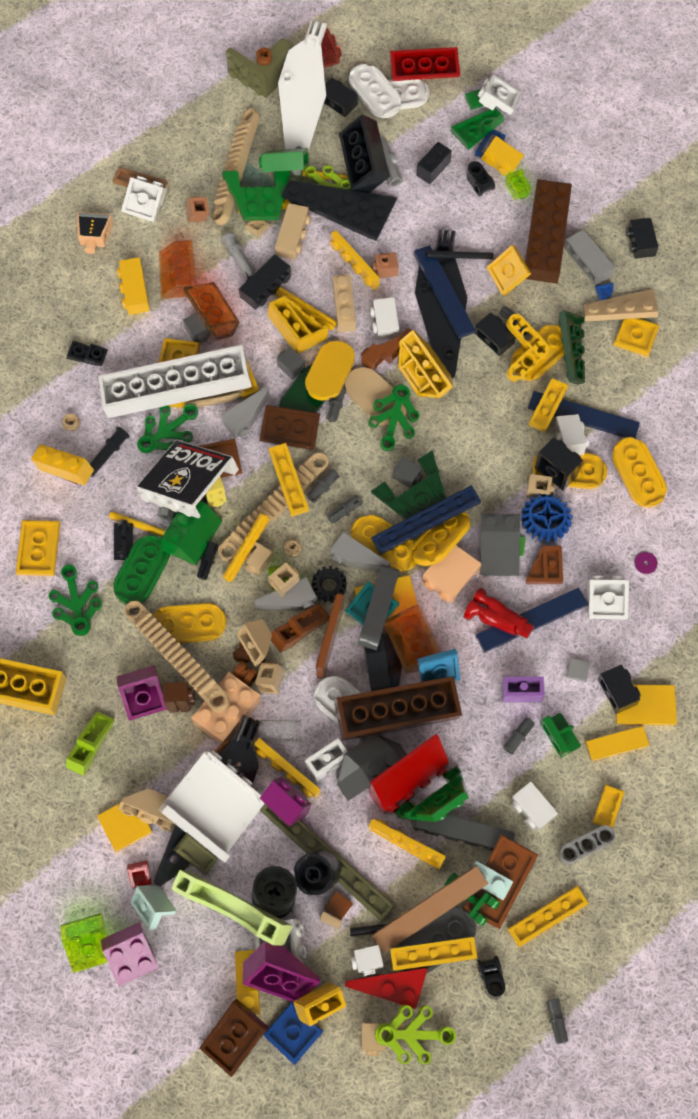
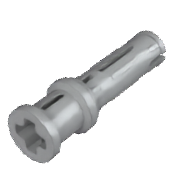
(235, 251)

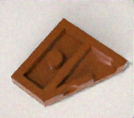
(547, 567)

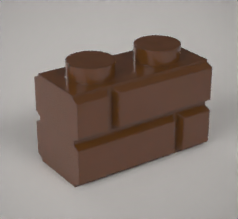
(178, 697)

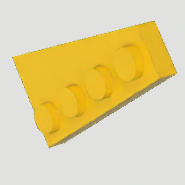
(406, 843)

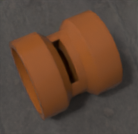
(245, 674)

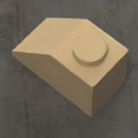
(255, 639)
(369, 1043)

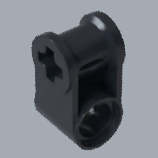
(480, 180)
(491, 975)

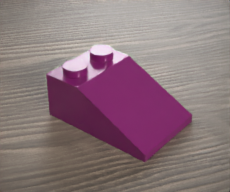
(278, 973)

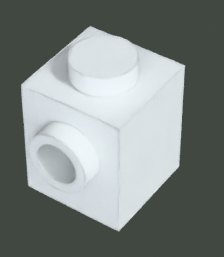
(367, 960)

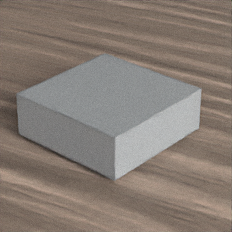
(578, 670)

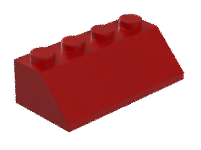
(424, 64)

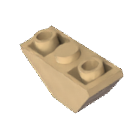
(146, 806)

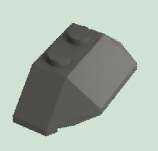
(366, 763)

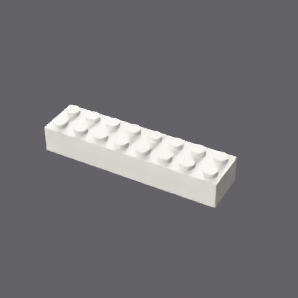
(174, 381)

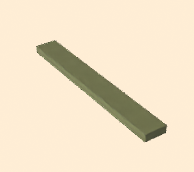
(349, 878)

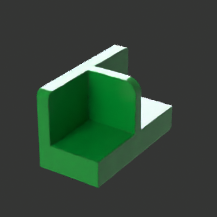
(560, 734)

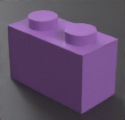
(522, 689)

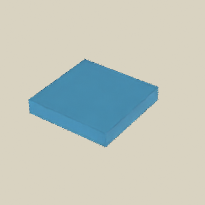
(439, 666)

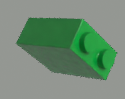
(284, 160)

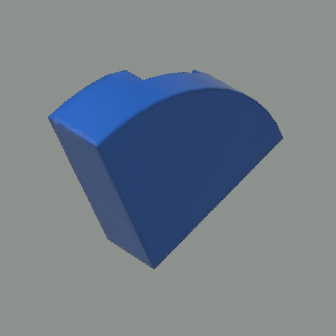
(604, 291)

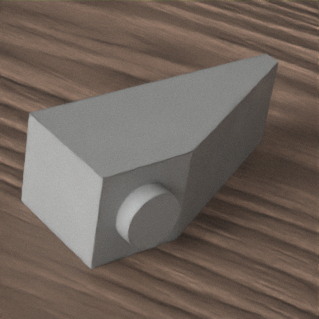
(242, 416)
(354, 554)
(297, 598)

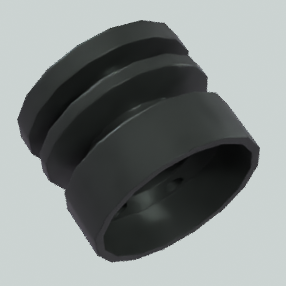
(275, 881)

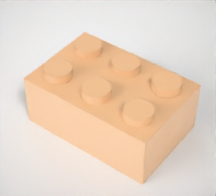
(224, 724)

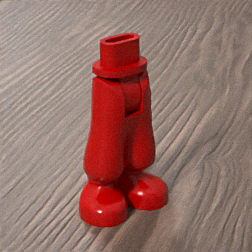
(497, 615)

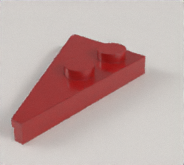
(398, 987)

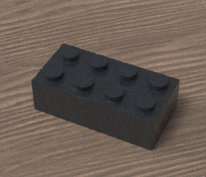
(364, 154)

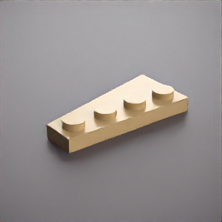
(628, 306)

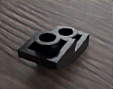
(87, 354)

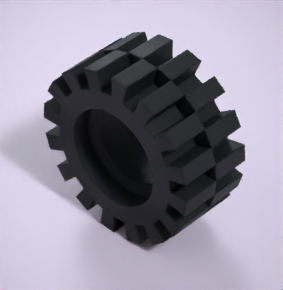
(328, 574)

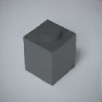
(196, 328)
(290, 363)
(407, 472)

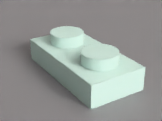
(498, 883)

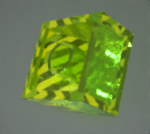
(83, 942)

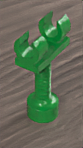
(478, 903)

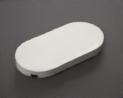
(375, 91)
(411, 92)
(328, 690)

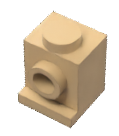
(539, 481)
(258, 560)
(281, 573)
(269, 678)

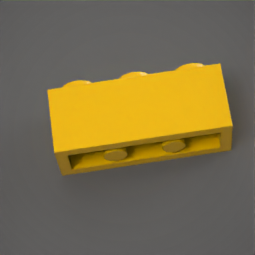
(133, 286)
(62, 464)

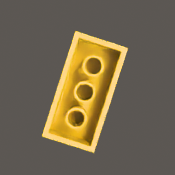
(30, 686)

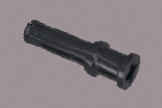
(112, 444)

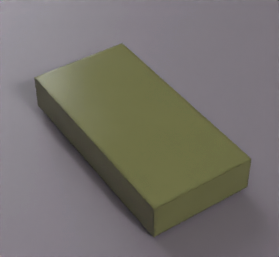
(195, 854)

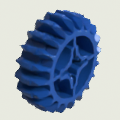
(531, 519)

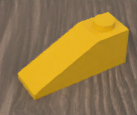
(245, 994)

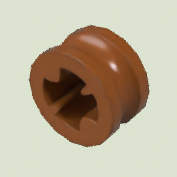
(264, 52)

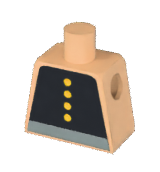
(93, 230)

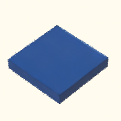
(292, 1035)

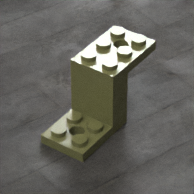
(256, 76)

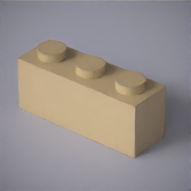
(292, 231)
(344, 303)

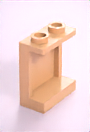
(451, 574)

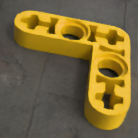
(531, 350)

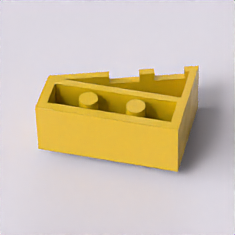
(296, 326)

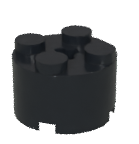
(327, 868)

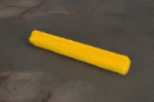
(308, 309)
(246, 547)

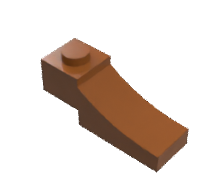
(388, 351)
(299, 627)

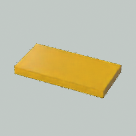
(177, 349)

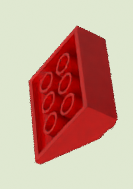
(409, 775)

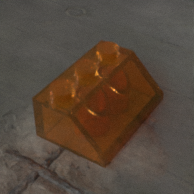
(177, 269)
(213, 309)
(412, 637)

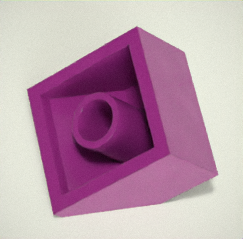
(141, 692)
(286, 801)

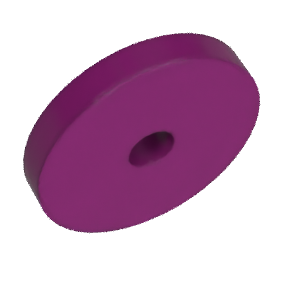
(641, 567)

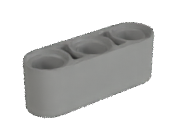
(593, 838)

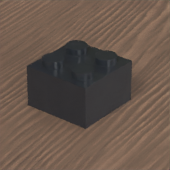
(559, 463)

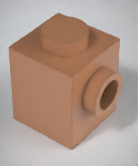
(197, 209)
(386, 265)

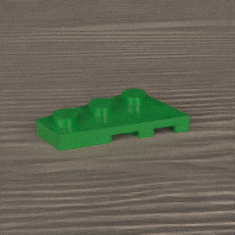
(477, 127)

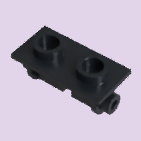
(122, 539)

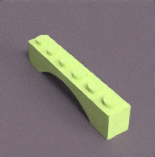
(248, 915)

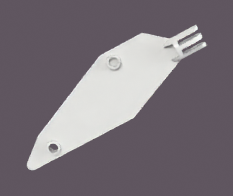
(303, 89)

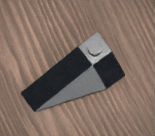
(383, 665)

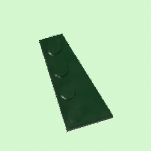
(573, 349)

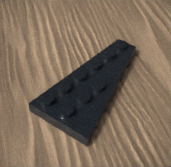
(352, 209)

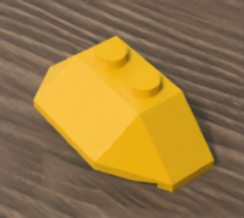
(423, 367)

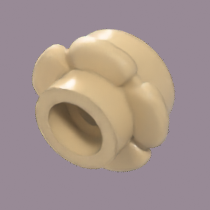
(71, 418)
(292, 552)

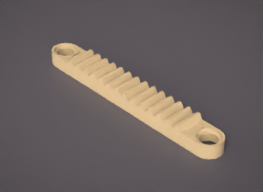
(236, 162)
(273, 506)
(177, 656)

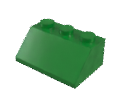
(189, 536)

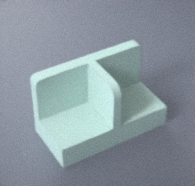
(151, 904)

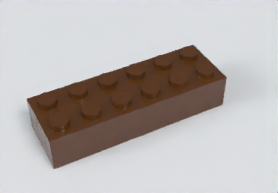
(547, 230)
(397, 708)

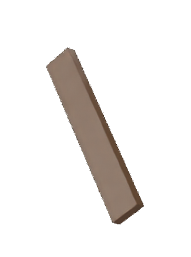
(430, 909)

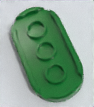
(140, 570)

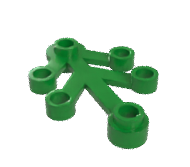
(395, 414)
(165, 430)
(76, 603)

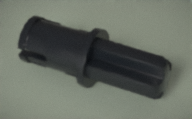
(207, 560)

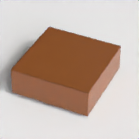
(338, 906)

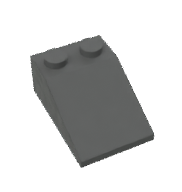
(500, 544)

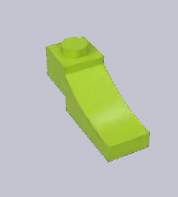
(89, 743)

